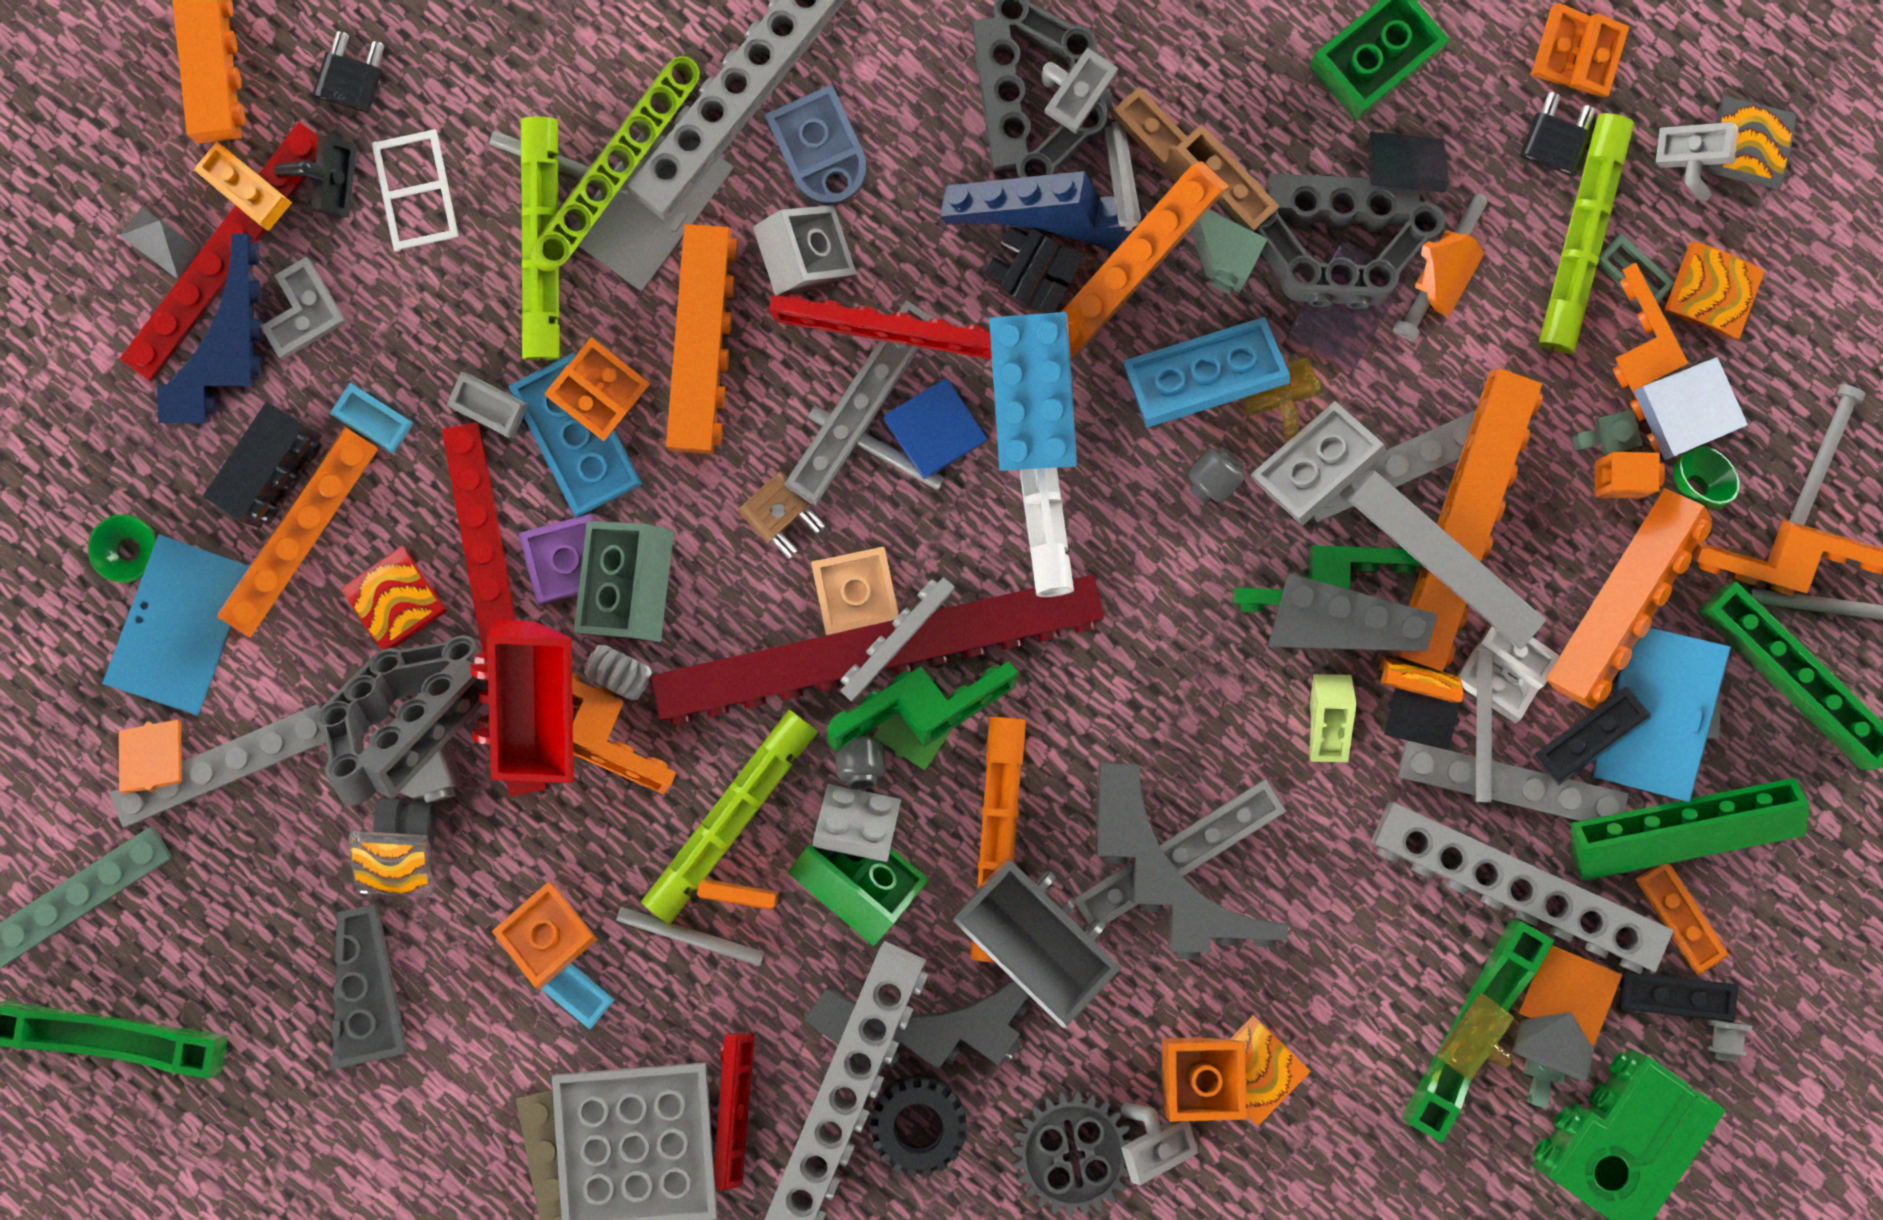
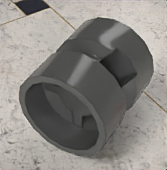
(414, 819)

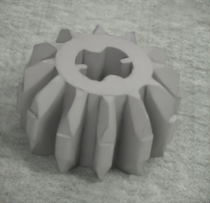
(617, 672)

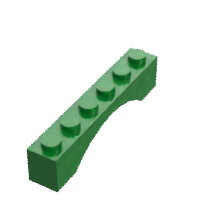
(1502, 980)
(116, 1038)

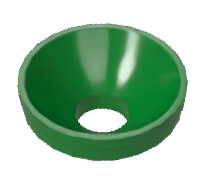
(1713, 474)
(105, 544)

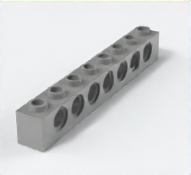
(666, 196)
(1647, 937)
(889, 967)

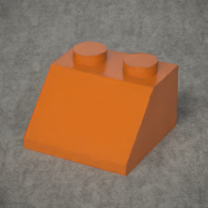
(1203, 1079)

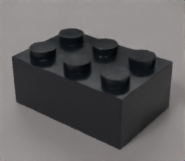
(263, 466)

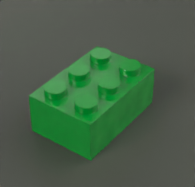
(1378, 54)

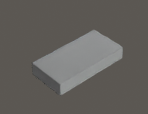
(487, 404)

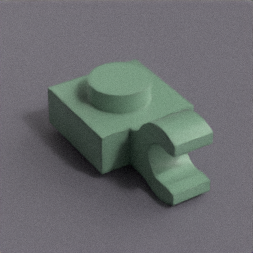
(1612, 432)
(1541, 1084)

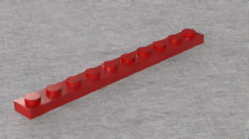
(481, 541)

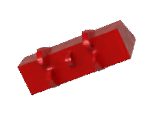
(527, 701)

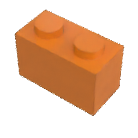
(1628, 475)

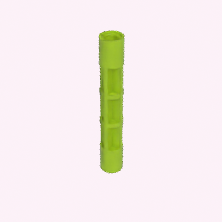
(539, 206)
(1586, 233)
(729, 816)

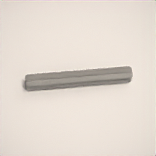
(1122, 176)

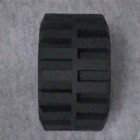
(911, 1158)

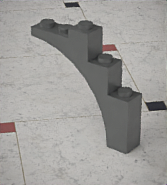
(1193, 918)
(936, 1035)

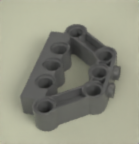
(1054, 36)
(1357, 194)
(421, 724)

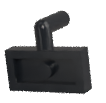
(331, 175)

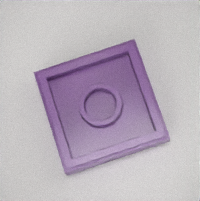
(555, 558)

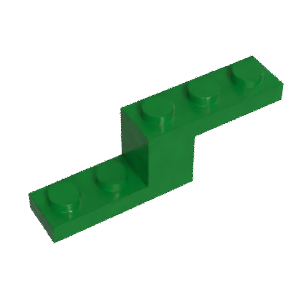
(1332, 567)
(921, 705)

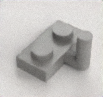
(1078, 89)
(1694, 147)
(1159, 1148)

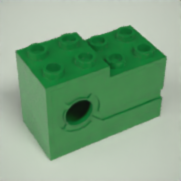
(1631, 1139)

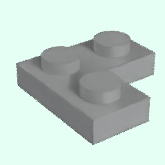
(311, 313)

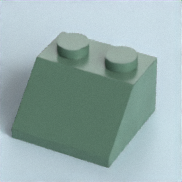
(1226, 251)

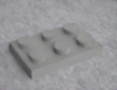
(1318, 463)

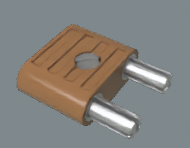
(774, 510)

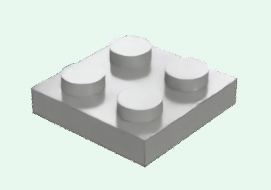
(856, 822)

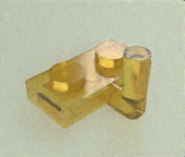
(1301, 386)
(1477, 1038)

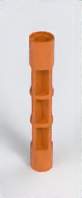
(1001, 796)

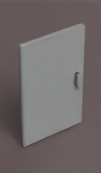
(634, 238)

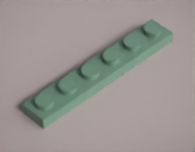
(81, 894)

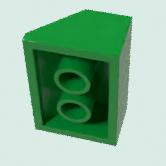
(860, 889)

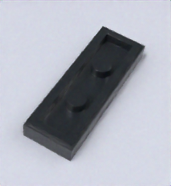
(1592, 736)
(1678, 996)

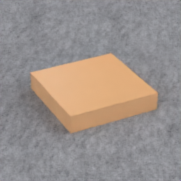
(855, 590)

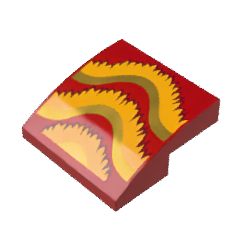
(393, 599)

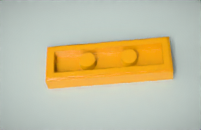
(242, 186)

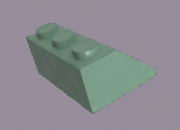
(624, 581)

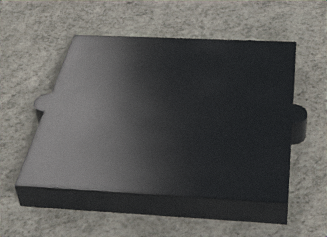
(1421, 719)

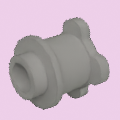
(1728, 1040)

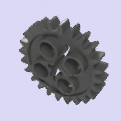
(1040, 1160)

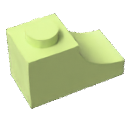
(1331, 717)

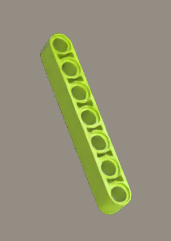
(627, 151)

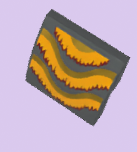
(1761, 145)

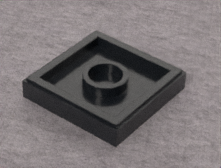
(1407, 162)

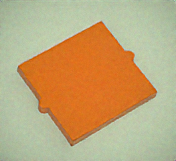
(150, 756)

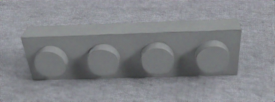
(906, 625)

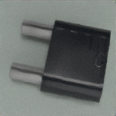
(349, 80)
(1556, 141)

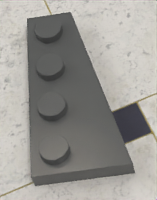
(1338, 618)
(366, 1003)

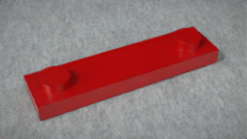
(733, 1110)

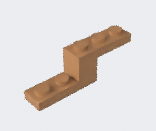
(1176, 153)

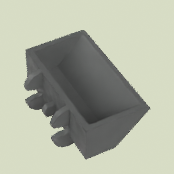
(1037, 941)

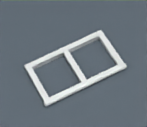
(441, 184)

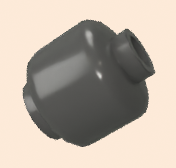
(1216, 475)
(861, 762)

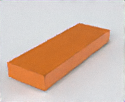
(1680, 913)

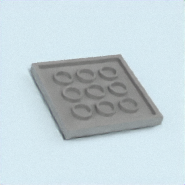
(635, 1144)

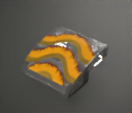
(391, 864)

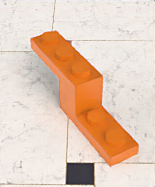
(1654, 357)
(1792, 558)
(592, 725)

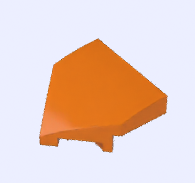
(1448, 269)

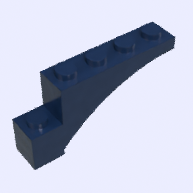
(1049, 203)
(226, 351)

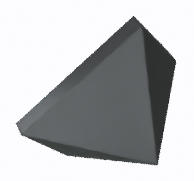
(160, 243)
(1555, 1043)

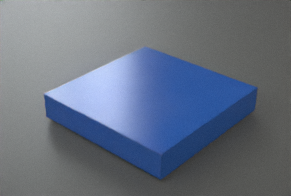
(935, 428)

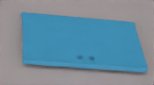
(180, 638)
(1675, 683)

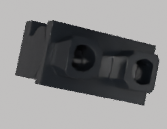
(1035, 264)

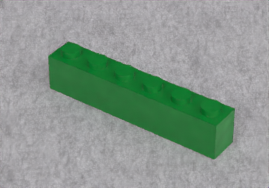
(1796, 674)
(1689, 829)

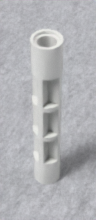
(1046, 532)

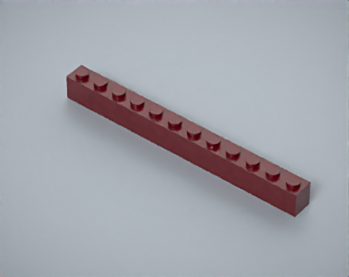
(829, 657)

